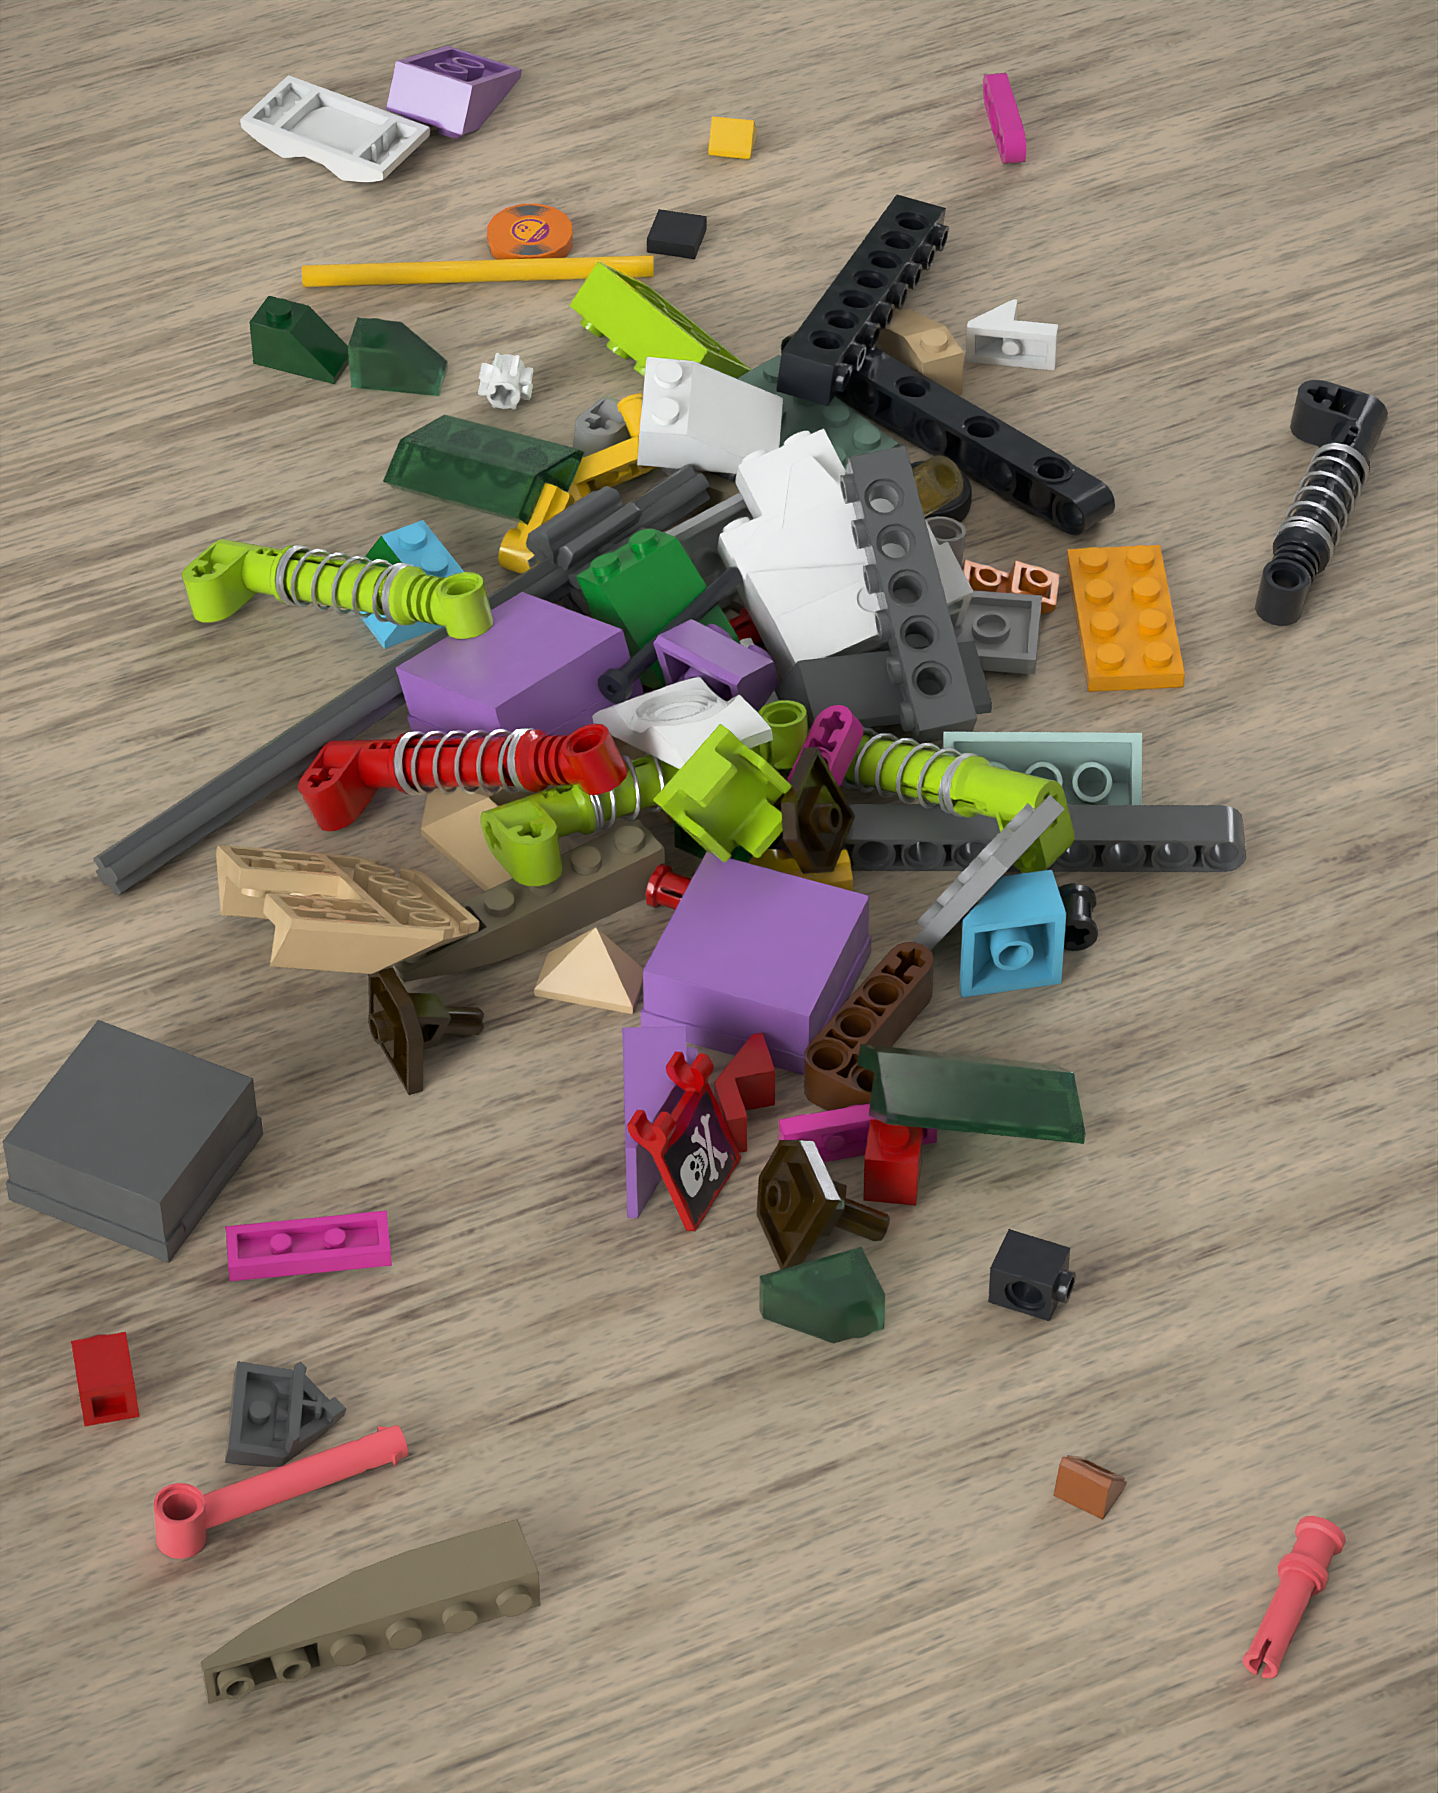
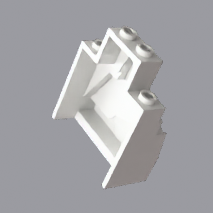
(801, 556)

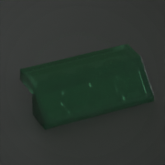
(481, 467)
(973, 1094)

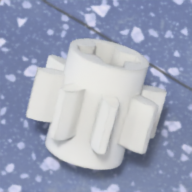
(505, 381)

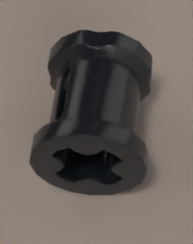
(1079, 927)

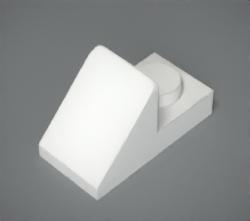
(1005, 341)

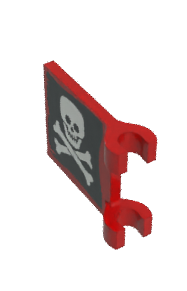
(692, 1143)

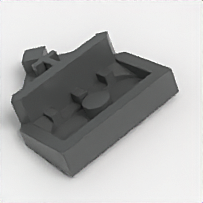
(275, 1414)

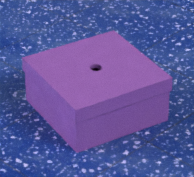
(525, 672)
(756, 957)

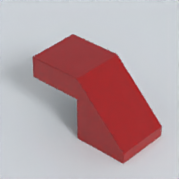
(745, 1086)

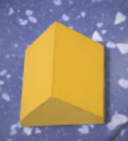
(732, 137)

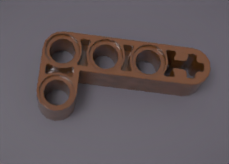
(872, 1016)

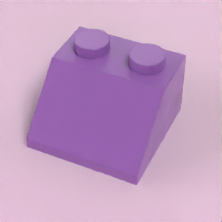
(722, 663)

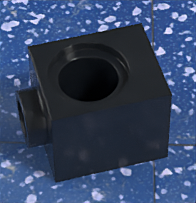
(1030, 1275)

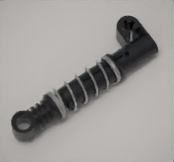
(1346, 430)

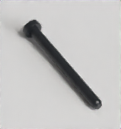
(617, 684)

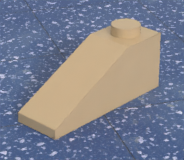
(925, 348)

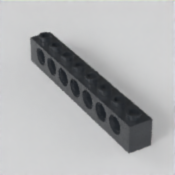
(862, 300)

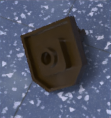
(814, 815)
(411, 1023)
(802, 1202)

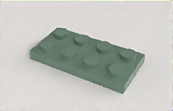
(845, 428)

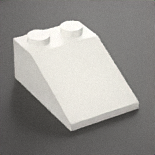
(703, 418)

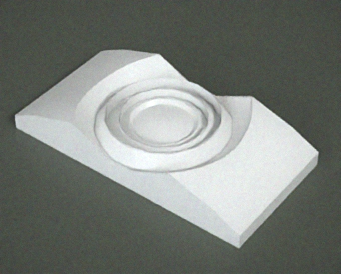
(333, 130)
(679, 719)

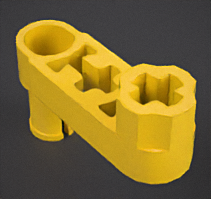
(616, 462)

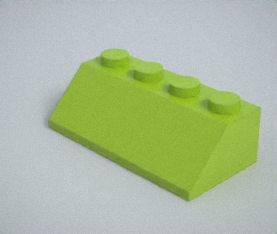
(646, 324)

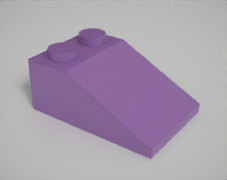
(450, 89)
(648, 1089)

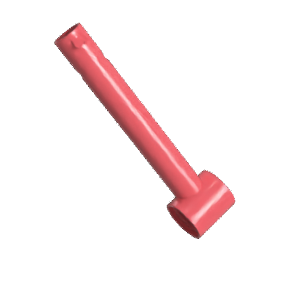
(185, 1513)

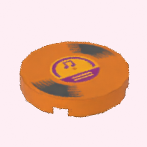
(530, 233)

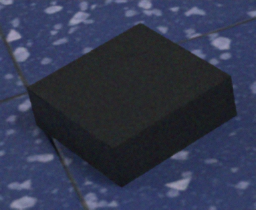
(676, 234)

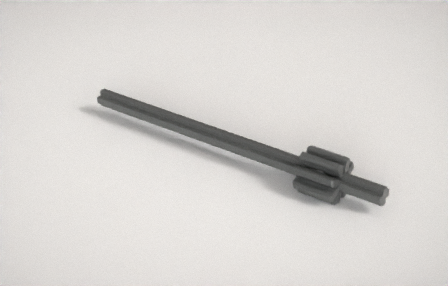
(561, 552)

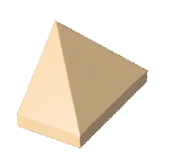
(591, 974)

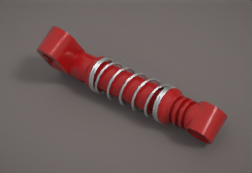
(418, 763)

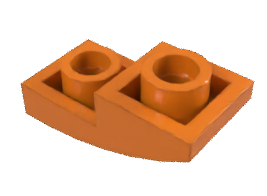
(1021, 580)

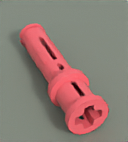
(1301, 1576)

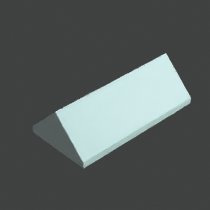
(1088, 765)

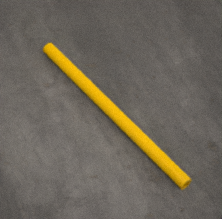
(470, 271)

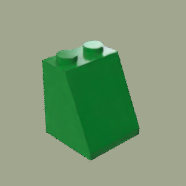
(644, 590)

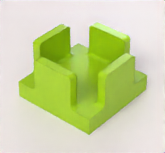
(726, 797)

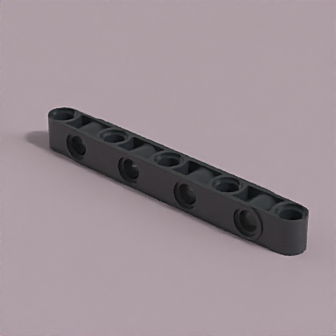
(977, 443)

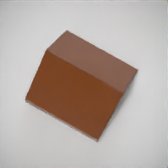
(1088, 1485)

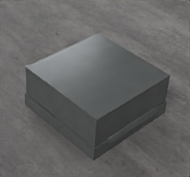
(132, 1140)

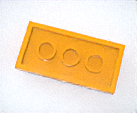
(1124, 618)

